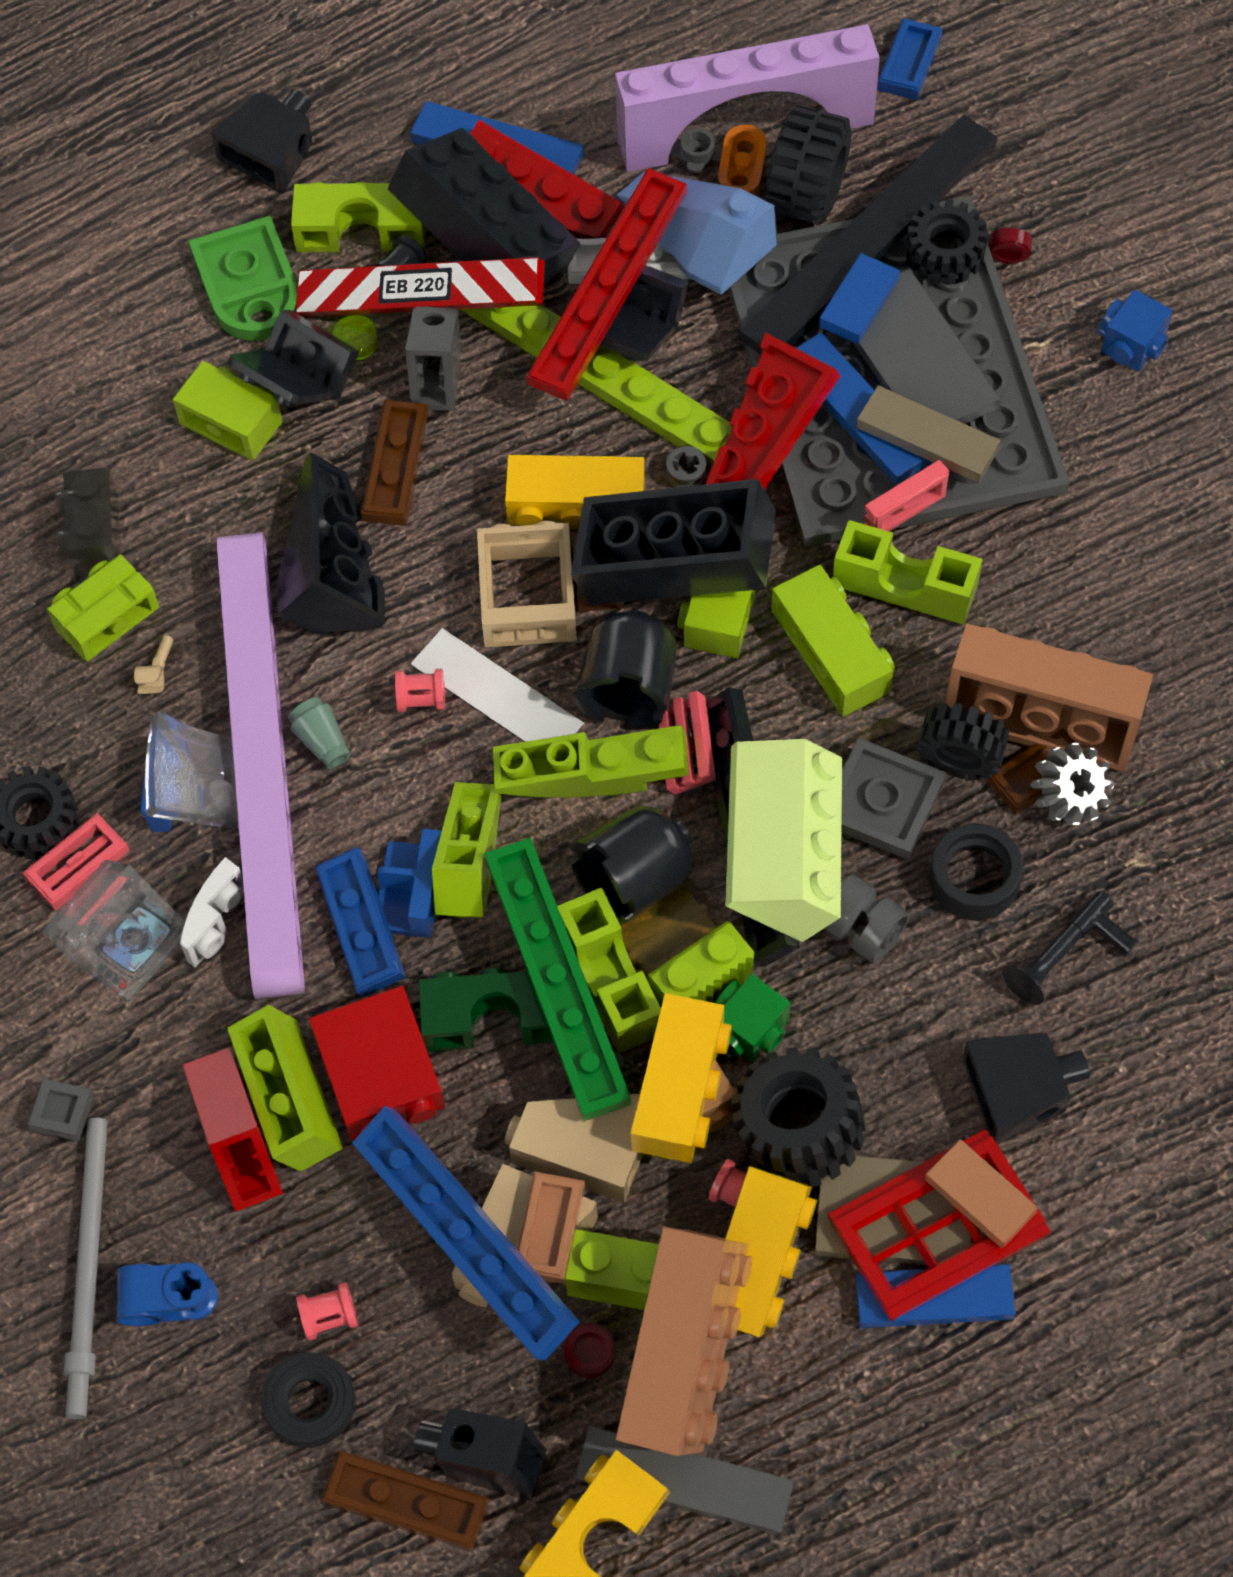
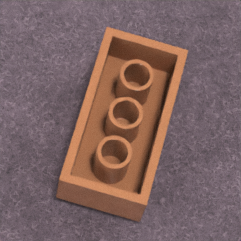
(1049, 689)
(684, 1342)

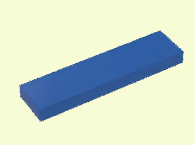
(439, 120)
(846, 404)

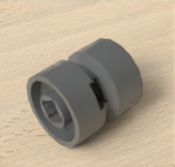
(886, 922)

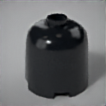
(628, 670)
(634, 860)

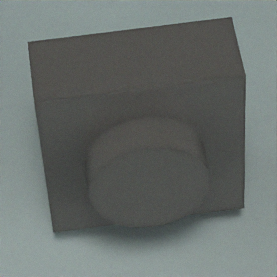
(61, 1110)

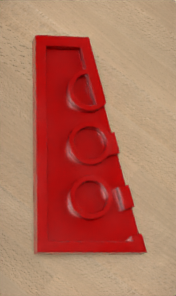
(774, 413)

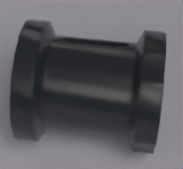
(403, 252)

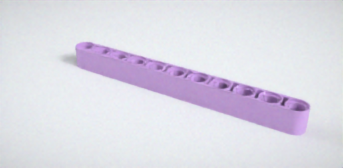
(260, 768)

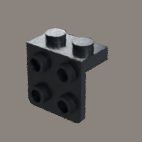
(647, 315)
(298, 363)

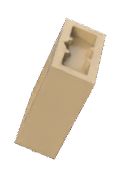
(526, 623)

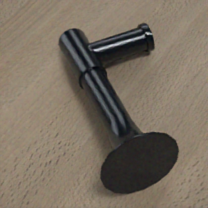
(1027, 980)

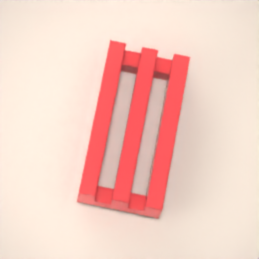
(908, 498)
(676, 716)
(50, 860)

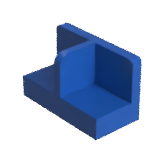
(408, 885)

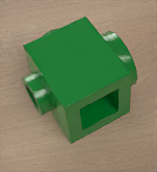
(755, 1017)

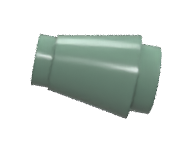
(319, 731)

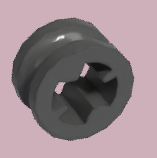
(692, 459)

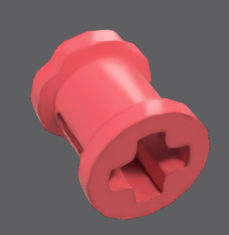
(407, 698)
(727, 1184)
(327, 1311)

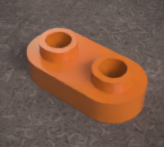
(743, 167)

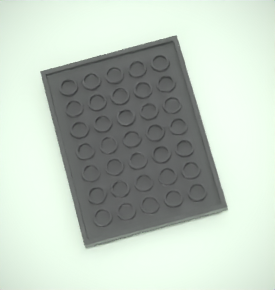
(829, 471)

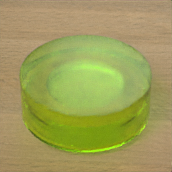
(359, 333)

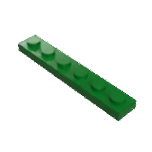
(557, 980)

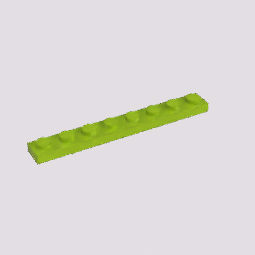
(618, 382)

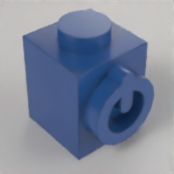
(1135, 330)

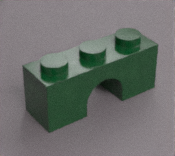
(455, 1004)

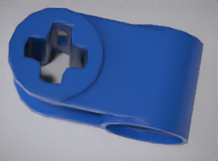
(154, 1294)

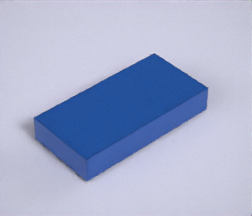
(909, 59)
(859, 298)

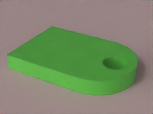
(245, 274)

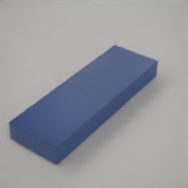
(360, 922)
(978, 1299)

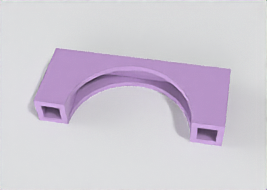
(663, 99)

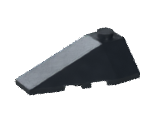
(325, 563)

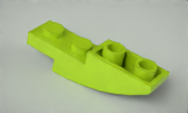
(585, 767)

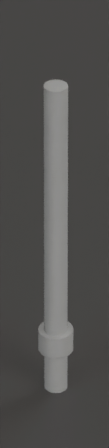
(80, 1362)

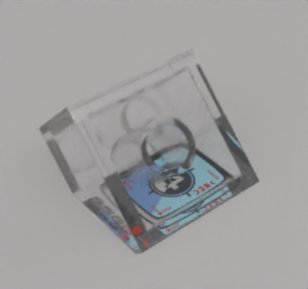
(117, 928)

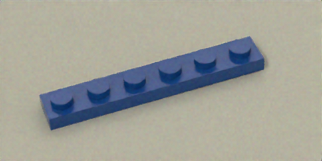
(466, 1233)

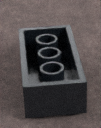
(479, 206)
(674, 542)

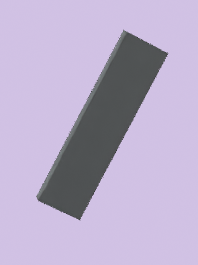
(701, 1483)

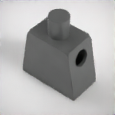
(434, 335)

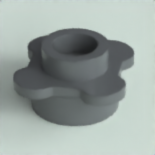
(694, 141)

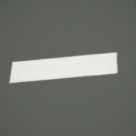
(494, 690)

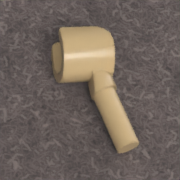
(151, 678)

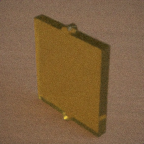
(666, 929)

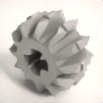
(1087, 780)

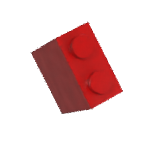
(377, 1060)

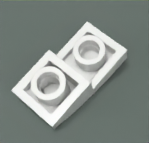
(204, 926)

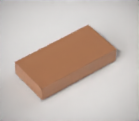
(981, 1193)
(550, 1224)

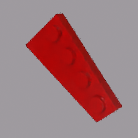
(569, 199)

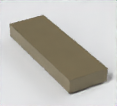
(928, 433)

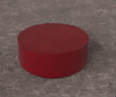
(1010, 245)
(589, 1350)

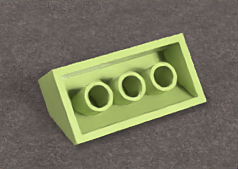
(785, 835)

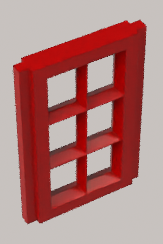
(939, 1275)

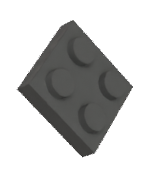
(887, 797)

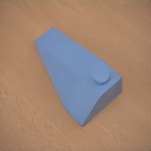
(716, 232)

